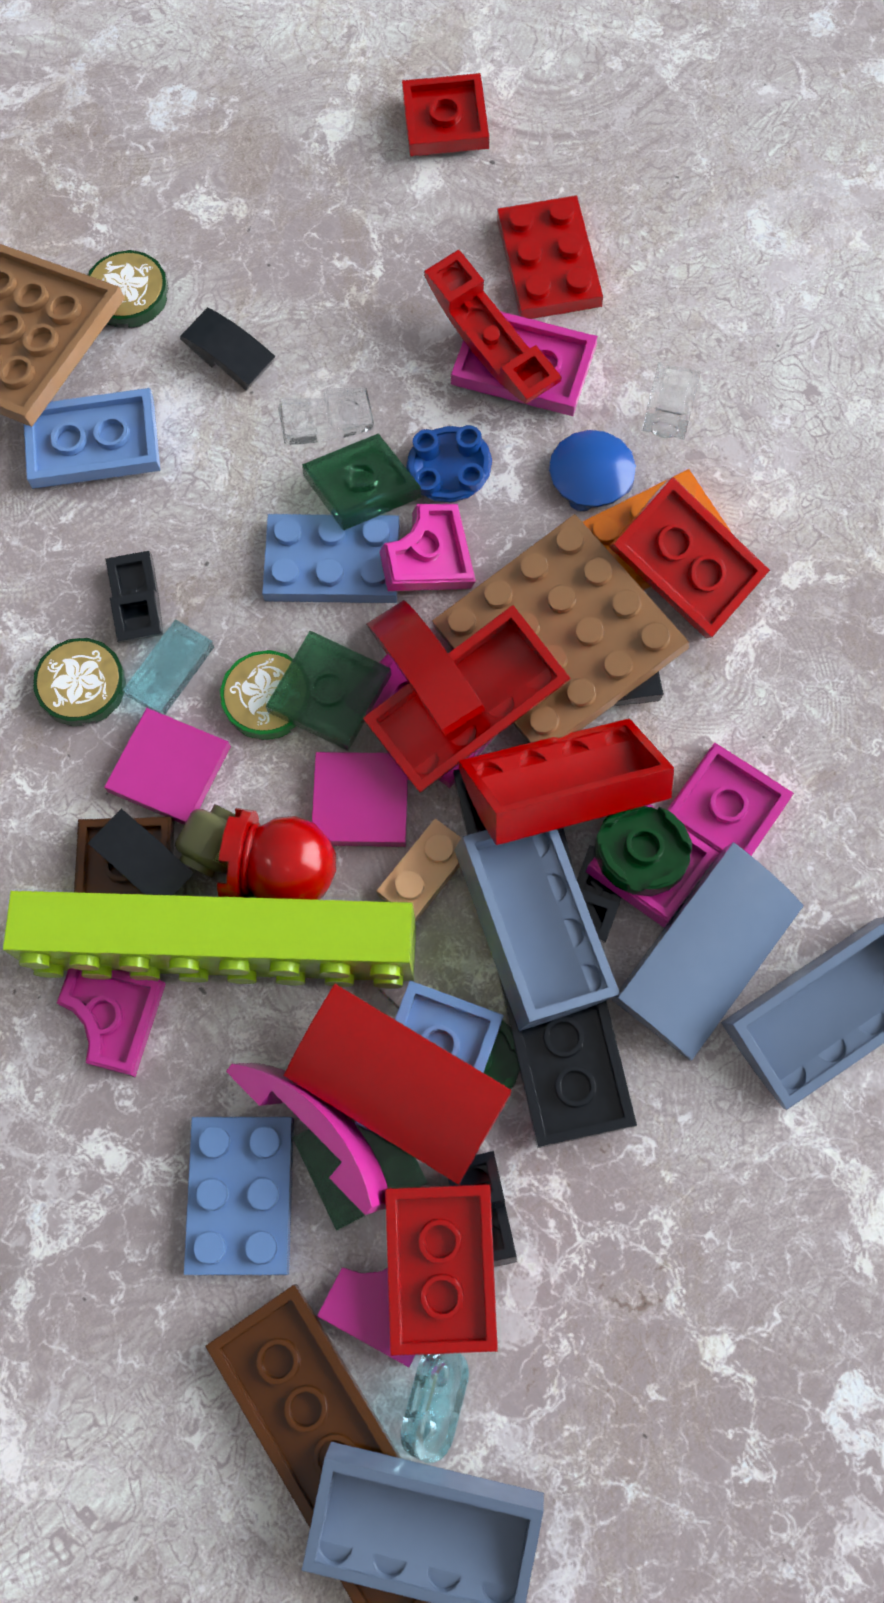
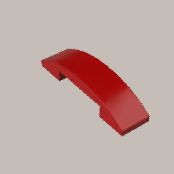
(487, 332)
(426, 666)

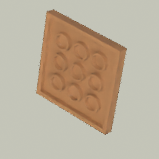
(45, 328)
(587, 617)

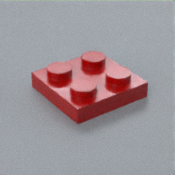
(445, 114)

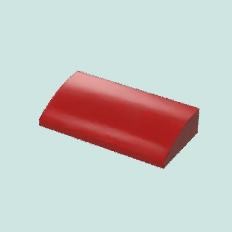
(509, 675)
(566, 780)
(397, 1083)

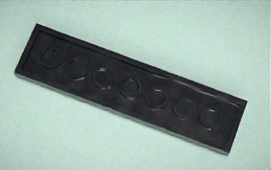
(567, 1064)

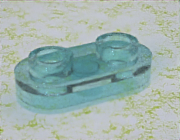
(434, 1406)

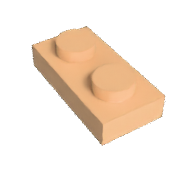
(423, 869)

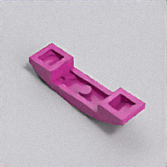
(359, 1172)

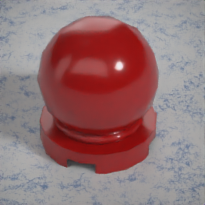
(275, 859)

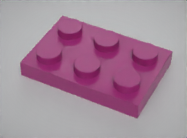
(564, 348)

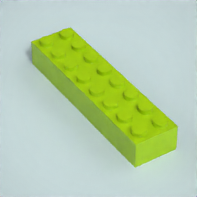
(212, 937)

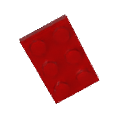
(549, 257)
(689, 558)
(440, 1270)

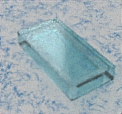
(169, 668)

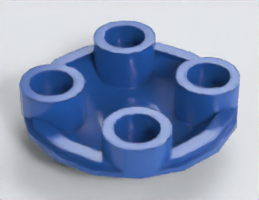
(449, 462)
(592, 469)

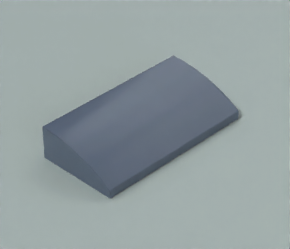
(536, 926)
(709, 951)
(816, 1018)
(422, 1529)

